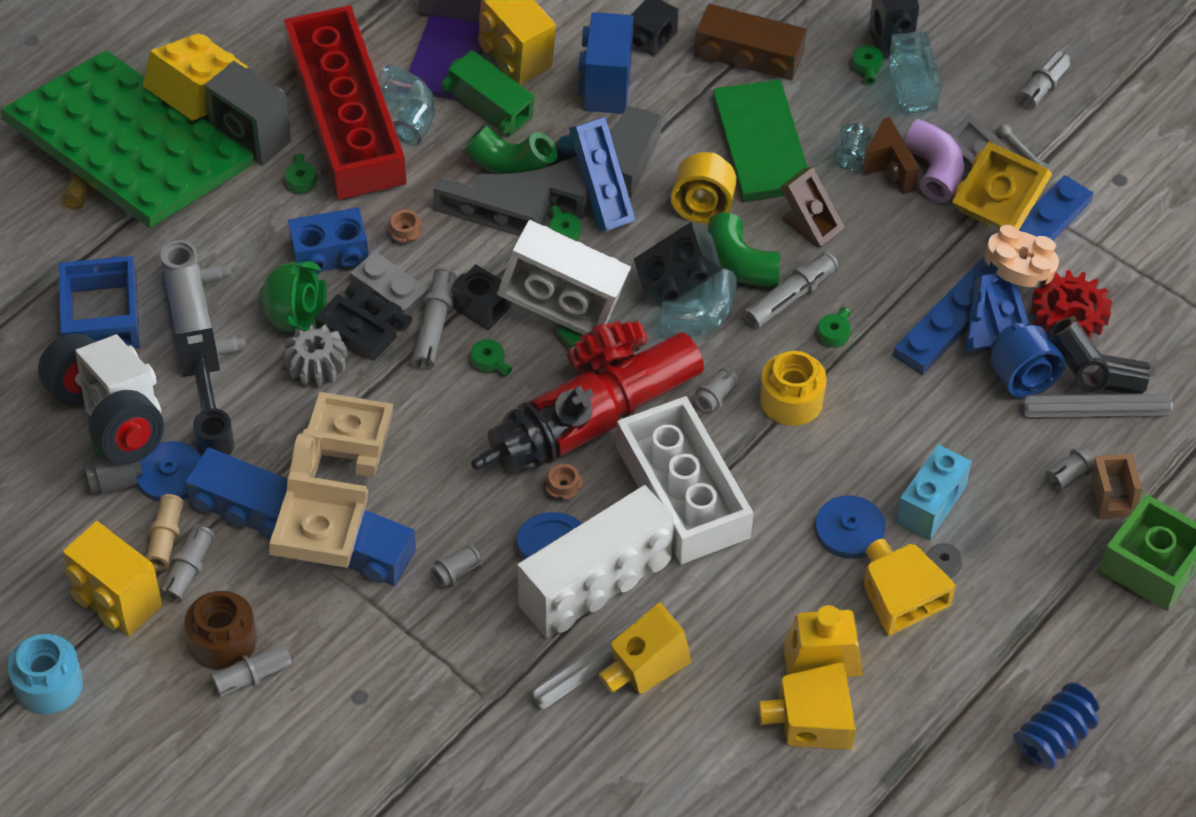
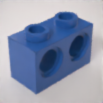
(329, 239)

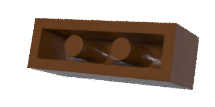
(750, 41)

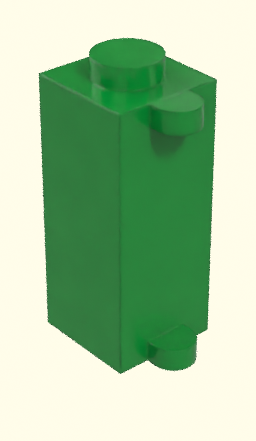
(489, 92)

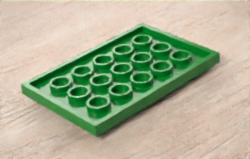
(126, 139)

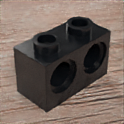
(678, 263)

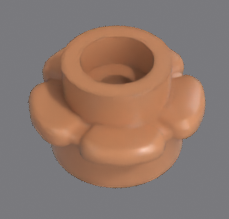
(405, 226)
(563, 474)

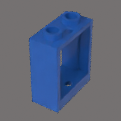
(112, 273)

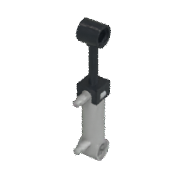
(196, 340)

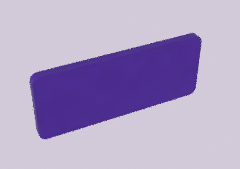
(439, 46)

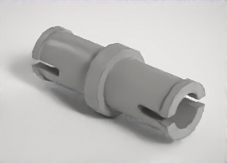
(187, 564)

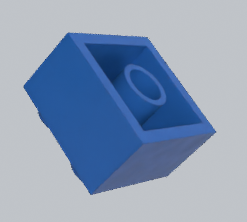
(606, 62)

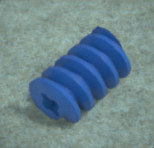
(1058, 725)

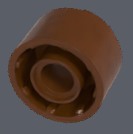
(220, 629)

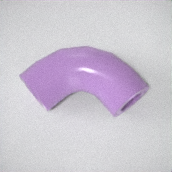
(943, 157)

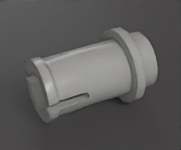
(710, 396)
(1071, 468)
(449, 570)

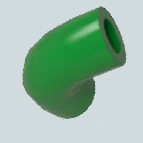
(507, 158)
(748, 264)

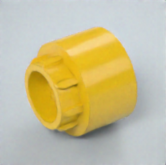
(703, 187)
(793, 388)

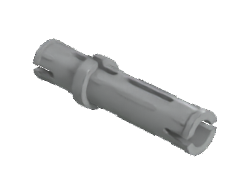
(803, 281)
(436, 305)

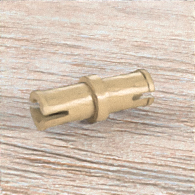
(164, 531)

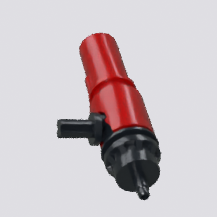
(588, 406)

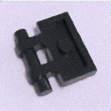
(358, 327)

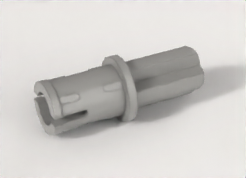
(1044, 79)
(250, 670)

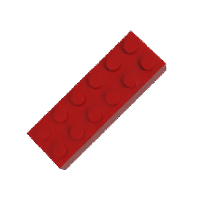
(345, 102)

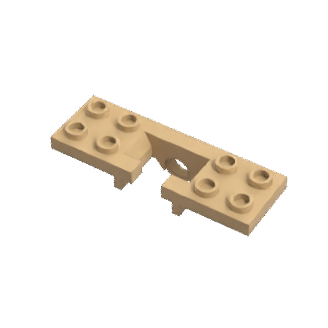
(323, 515)

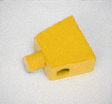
(905, 585)
(822, 640)
(647, 652)
(813, 709)

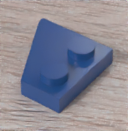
(993, 309)

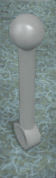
(1005, 131)

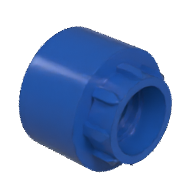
(1026, 359)

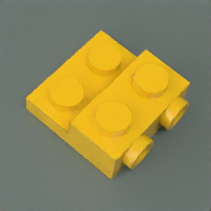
(1000, 187)

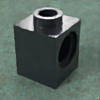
(654, 25)
(477, 297)

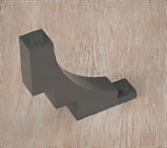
(513, 199)

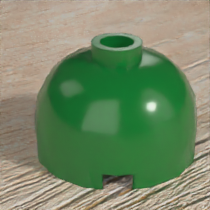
(293, 296)

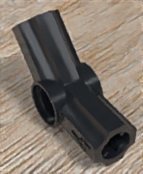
(1113, 372)

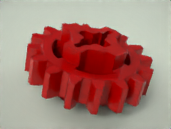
(1070, 298)
(606, 345)

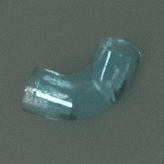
(415, 103)
(704, 312)

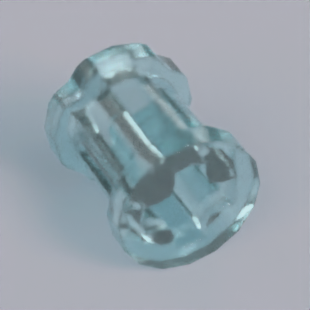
(853, 142)

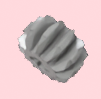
(315, 355)

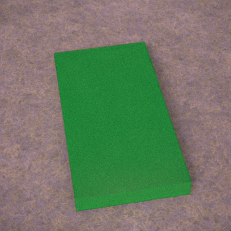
(759, 137)

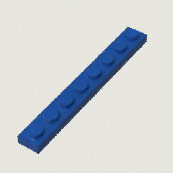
(951, 315)

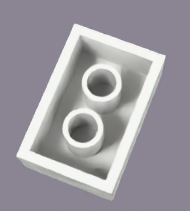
(562, 279)

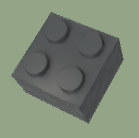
(249, 111)

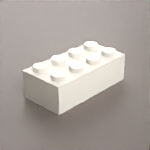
(686, 473)
(595, 562)

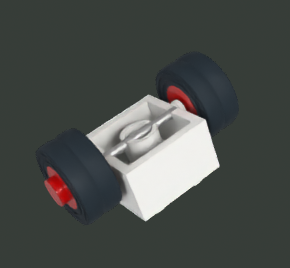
(112, 386)

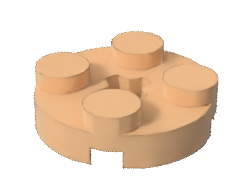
(1022, 257)

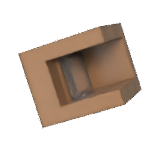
(1116, 485)

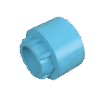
(45, 673)

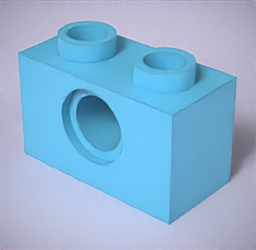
(933, 492)

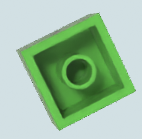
(1153, 552)

